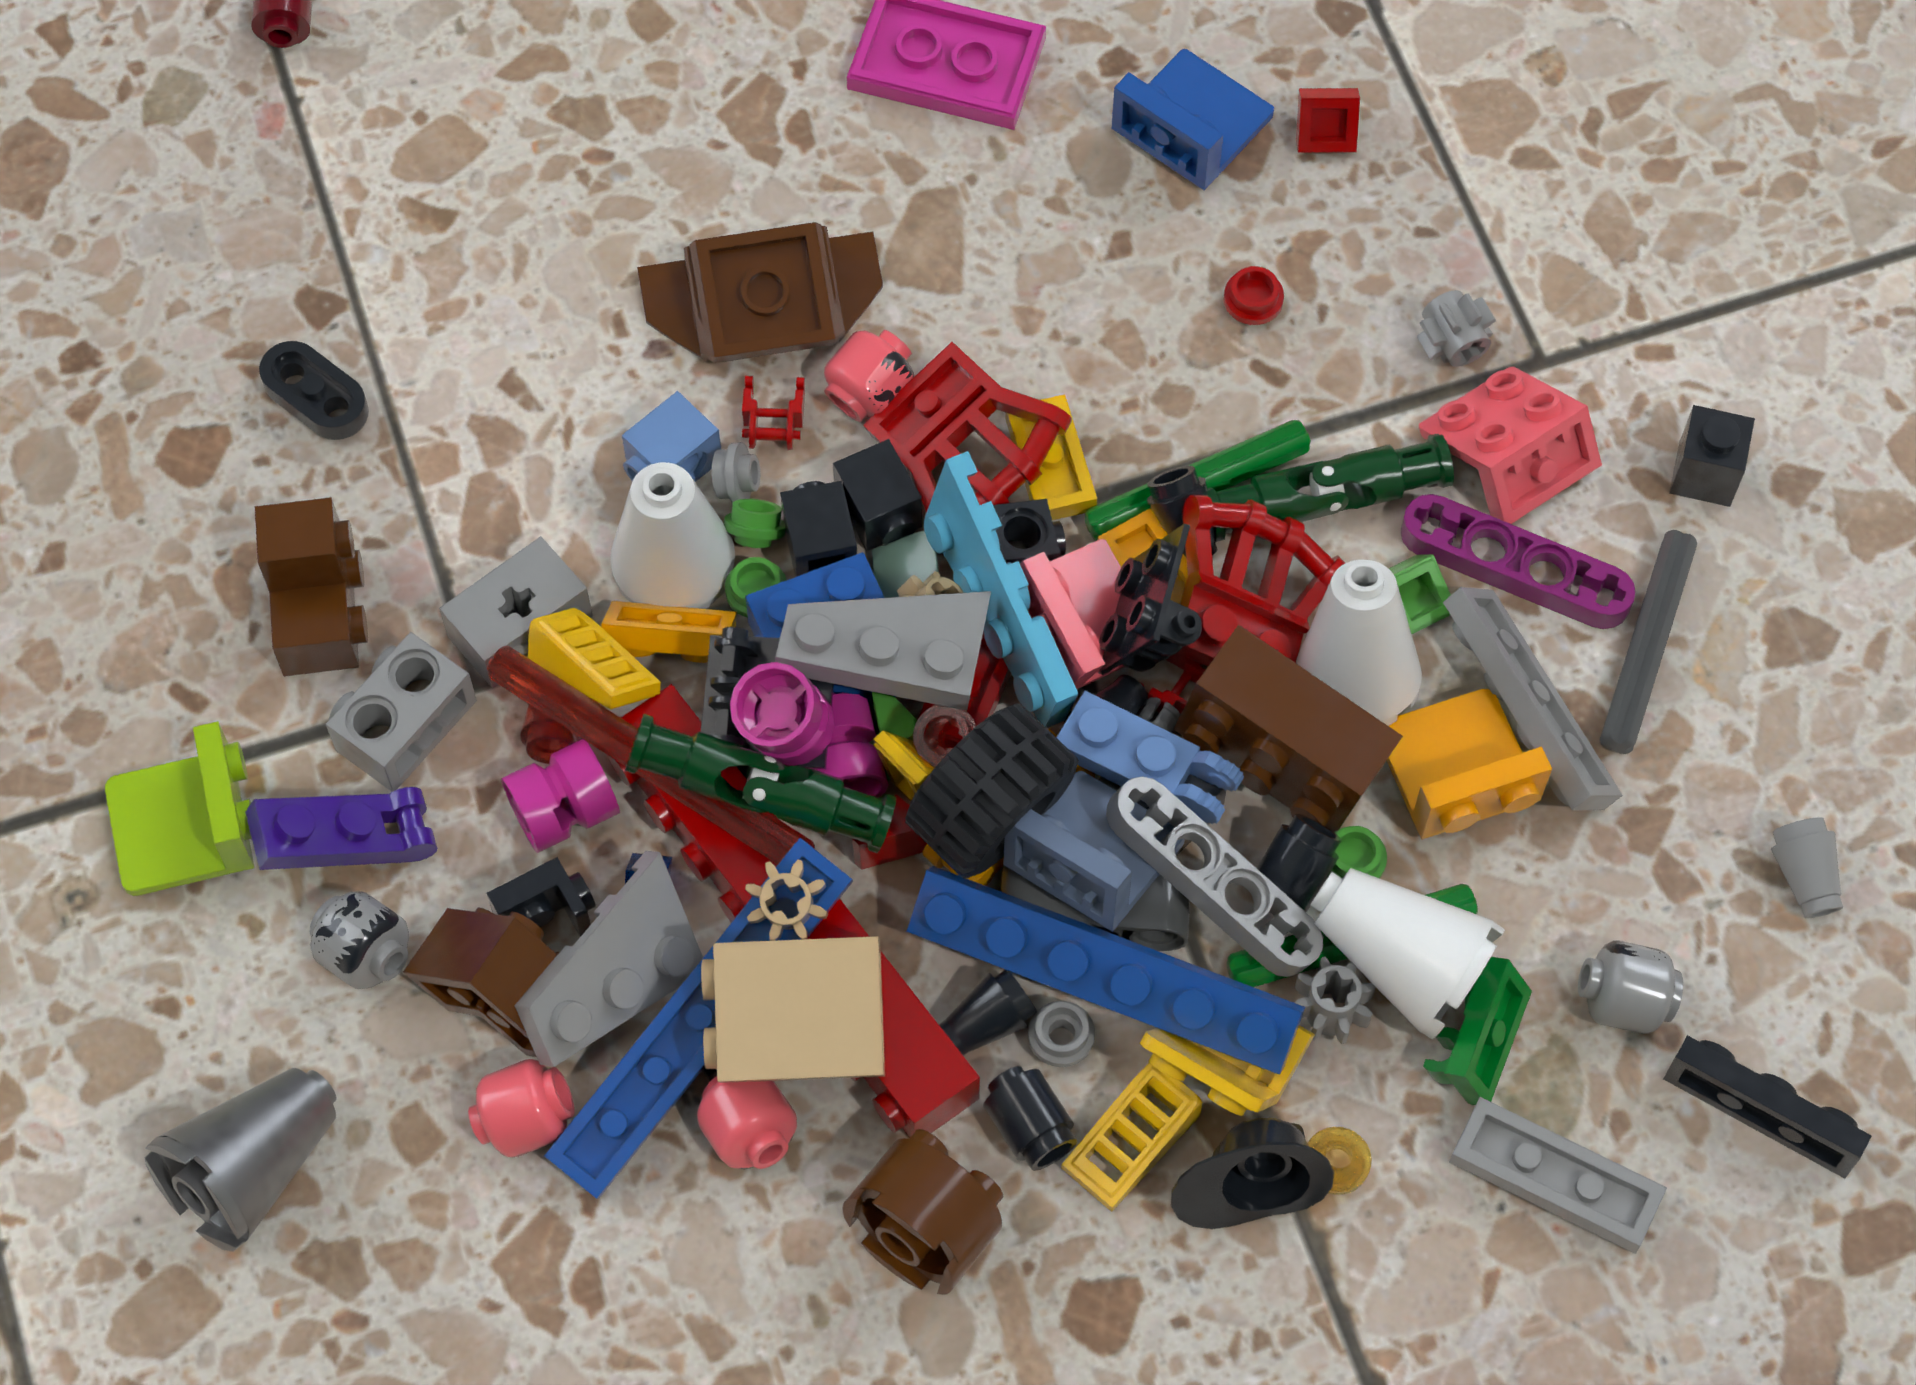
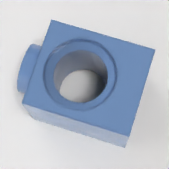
(672, 434)

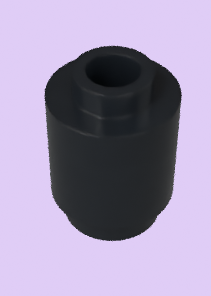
(1300, 859)
(1030, 1117)

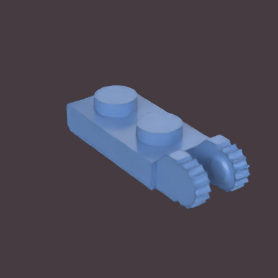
(1128, 747)

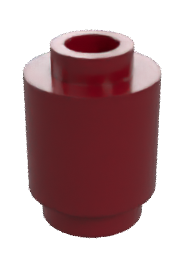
(281, 21)

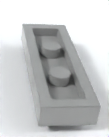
(1558, 1175)

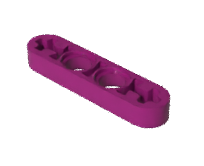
(1521, 551)

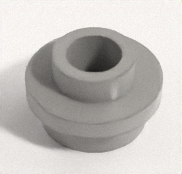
(735, 472)
(1061, 1015)

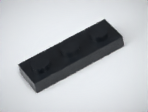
(1768, 1106)

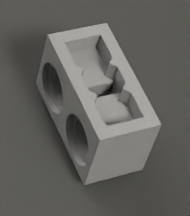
(414, 718)

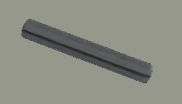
(1648, 642)

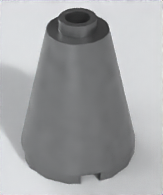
(242, 1154)

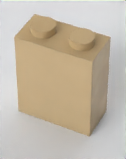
(795, 1010)

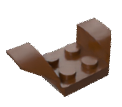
(762, 291)

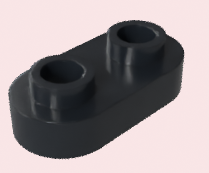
(317, 393)

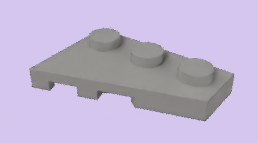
(890, 646)
(616, 969)

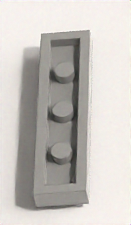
(1541, 714)

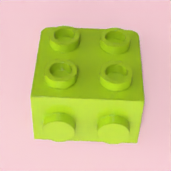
(182, 817)

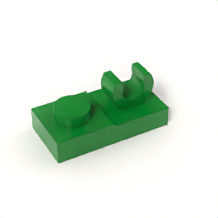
(1487, 1033)

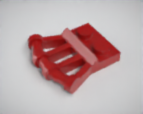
(947, 405)
(1224, 602)

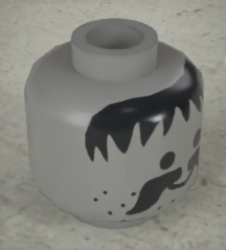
(358, 938)
(1631, 987)

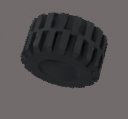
(988, 786)

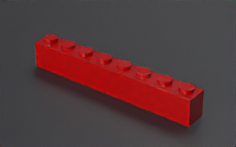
(924, 1070)

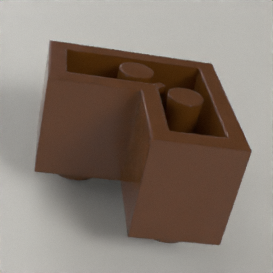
(311, 585)
(482, 967)

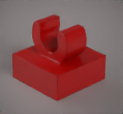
(1327, 120)

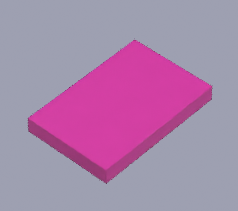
(947, 59)

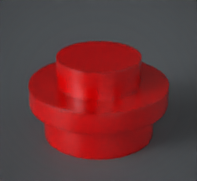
(1254, 296)

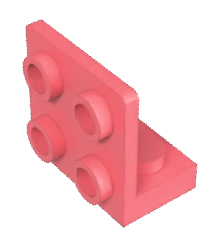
(1520, 439)
(1076, 602)

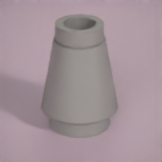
(1810, 865)

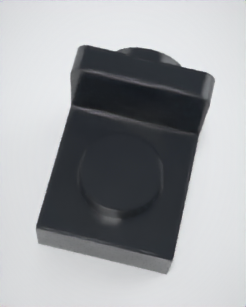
(544, 892)

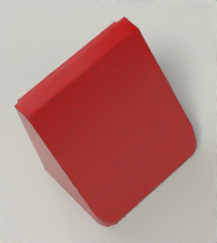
(898, 844)

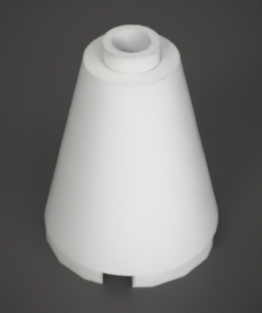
(670, 542)
(1364, 641)
(1406, 943)

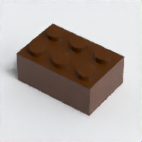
(1286, 730)

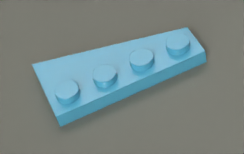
(972, 548)

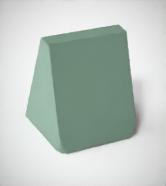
(900, 560)

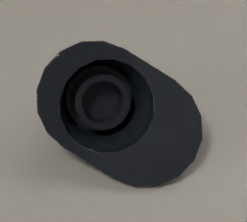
(1253, 1174)

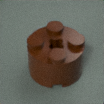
(925, 1212)

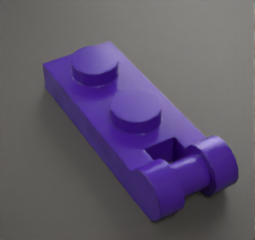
(340, 830)

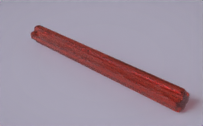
(615, 738)

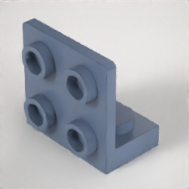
(1080, 856)

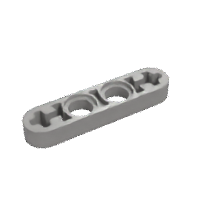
(1221, 867)

